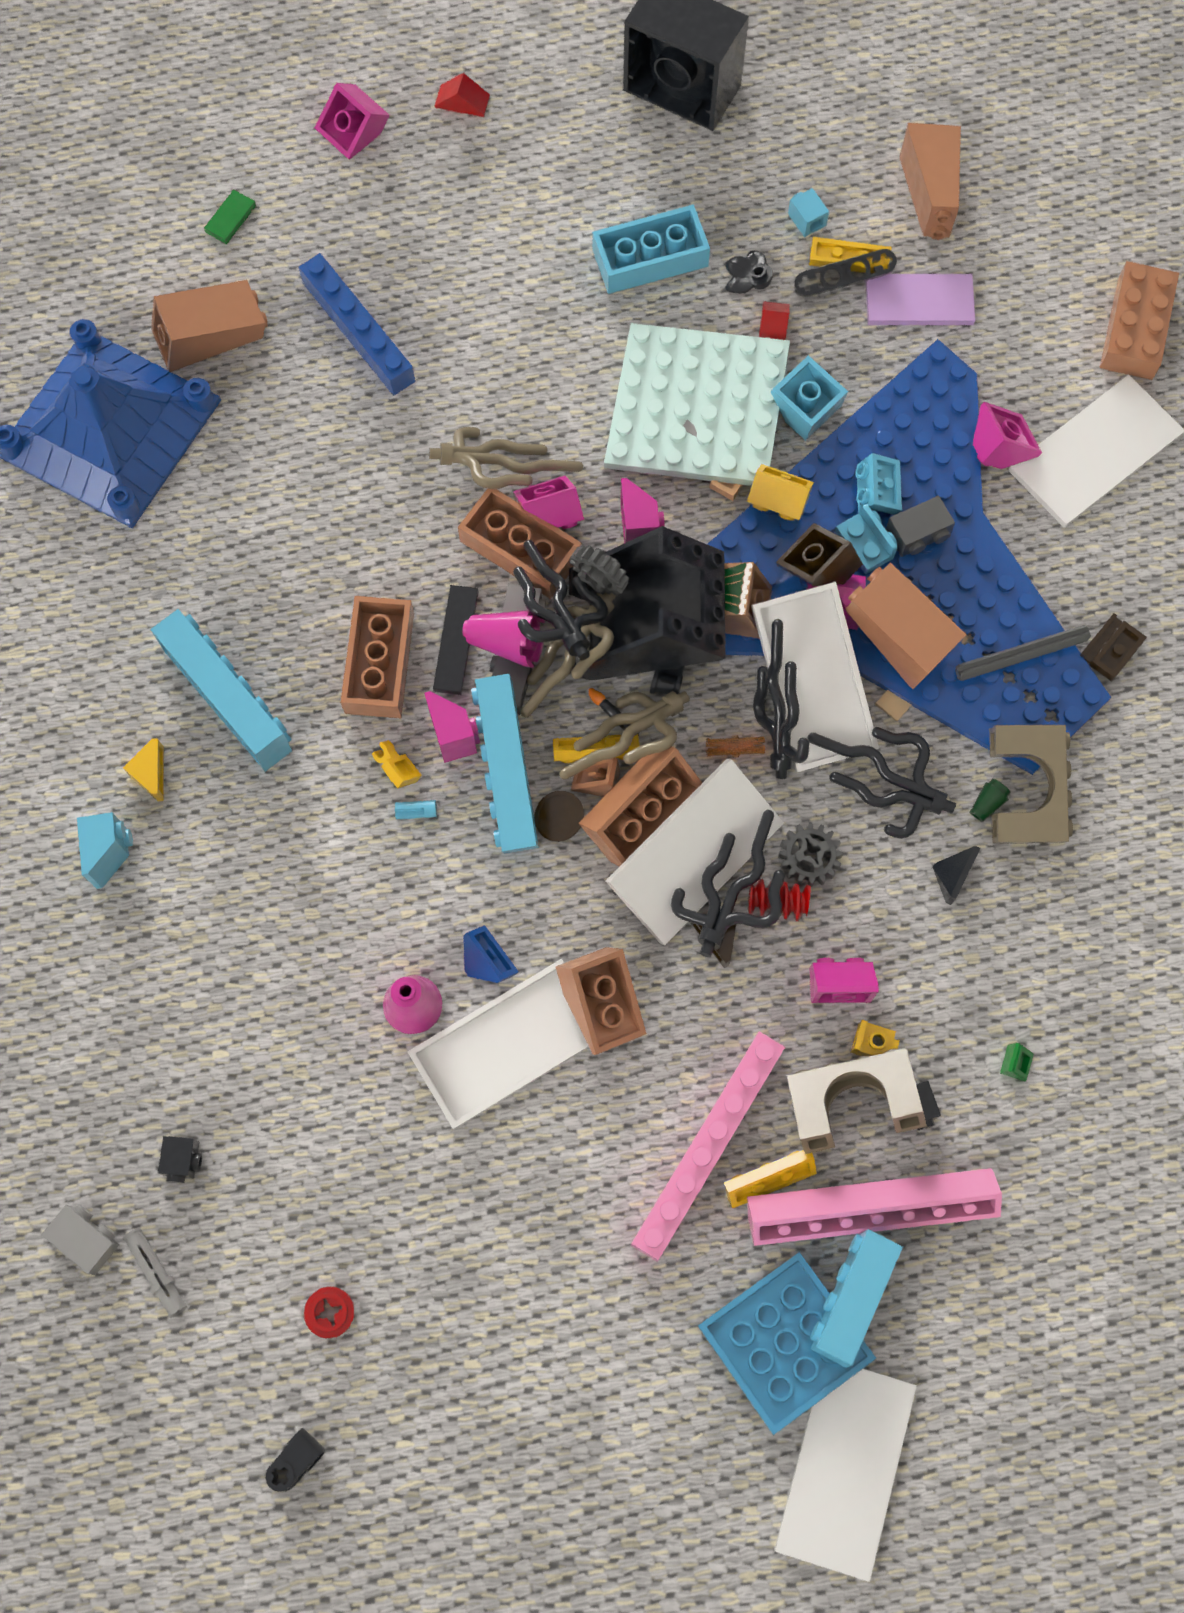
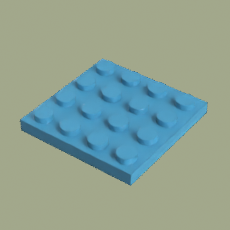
(769, 1345)

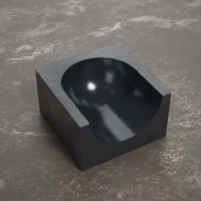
(685, 56)

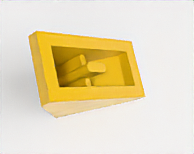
(148, 768)

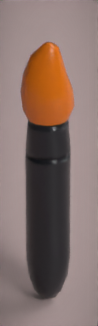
(600, 700)

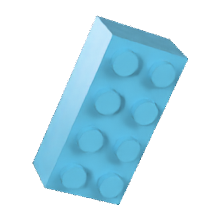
(650, 249)

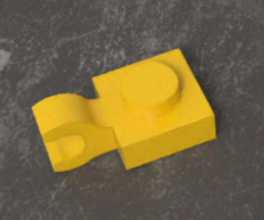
(397, 767)

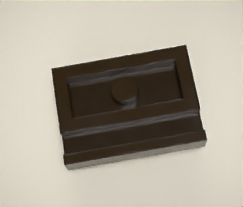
(1113, 647)

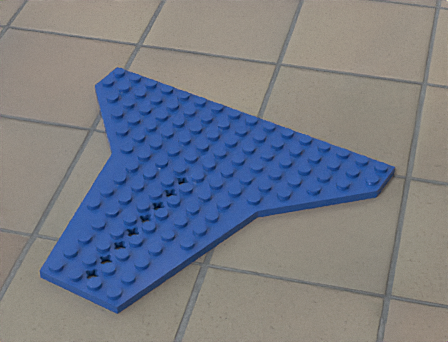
(930, 426)

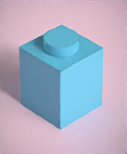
(808, 212)

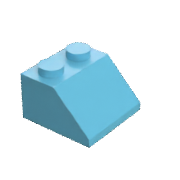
(808, 397)
(102, 846)

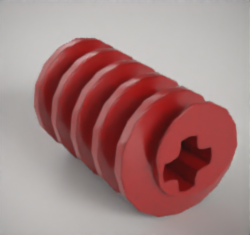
(791, 900)

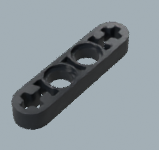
(846, 276)

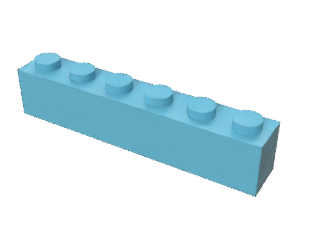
(506, 764)

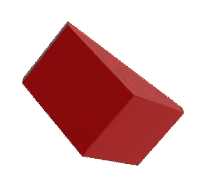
(462, 96)
(774, 320)

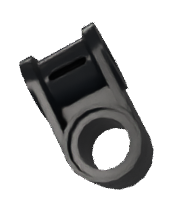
(667, 680)
(297, 1457)

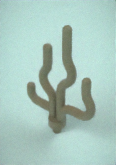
(477, 455)
(569, 661)
(653, 714)

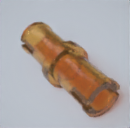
(735, 746)

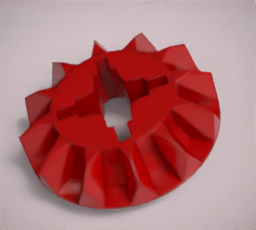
(315, 1306)

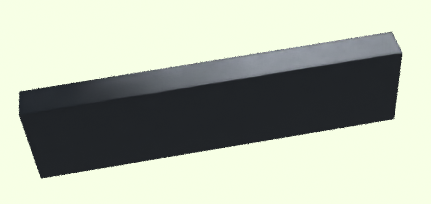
(453, 645)

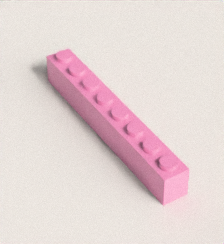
(707, 1147)
(874, 1206)

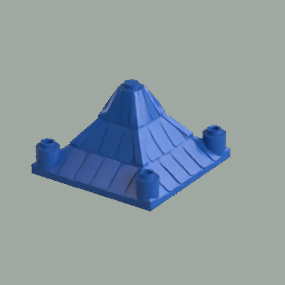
(108, 426)

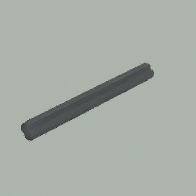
(1022, 652)

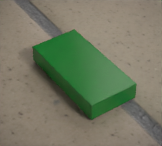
(230, 216)

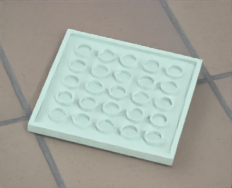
(713, 382)

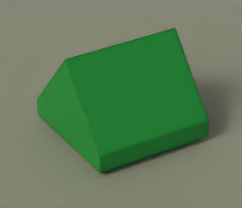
(1017, 1062)

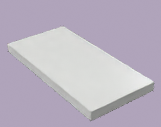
(1097, 451)
(827, 670)
(688, 844)
(500, 1047)
(846, 1474)

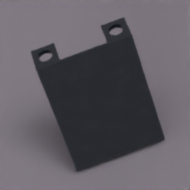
(668, 609)

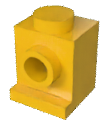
(863, 1040)

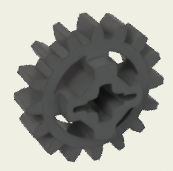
(599, 570)
(805, 843)

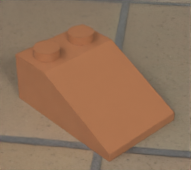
(602, 998)

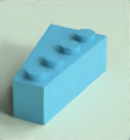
(855, 1297)

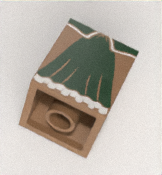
(743, 587)

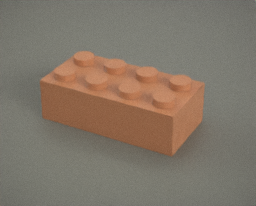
(1139, 320)
(501, 526)
(377, 657)
(639, 803)

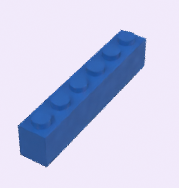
(357, 324)

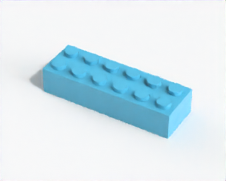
(223, 689)

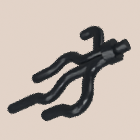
(565, 626)
(780, 728)
(918, 793)
(716, 921)

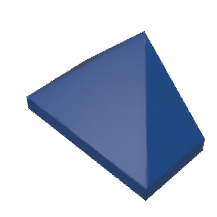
(485, 957)

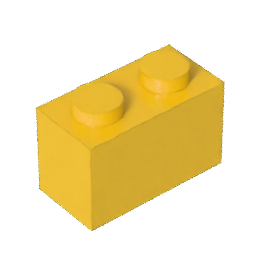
(779, 492)

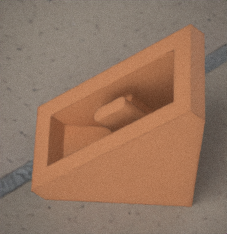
(597, 778)

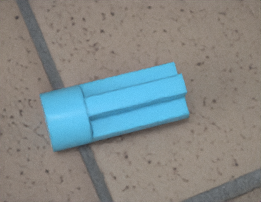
(416, 809)

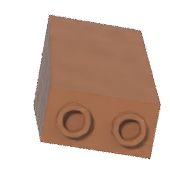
(933, 175)
(206, 322)
(903, 624)

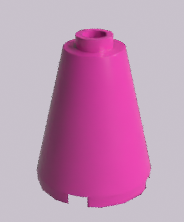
(501, 636)
(412, 1004)

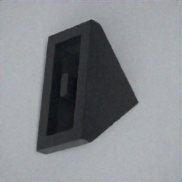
(953, 872)

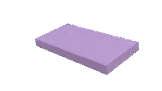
(921, 299)

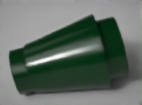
(989, 799)

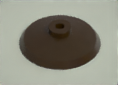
(558, 816)

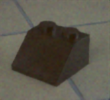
(821, 557)

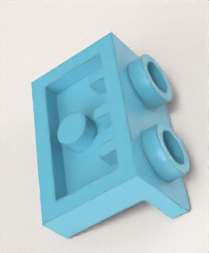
(879, 484)
(869, 538)

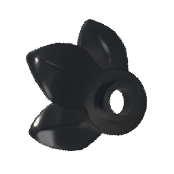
(748, 272)

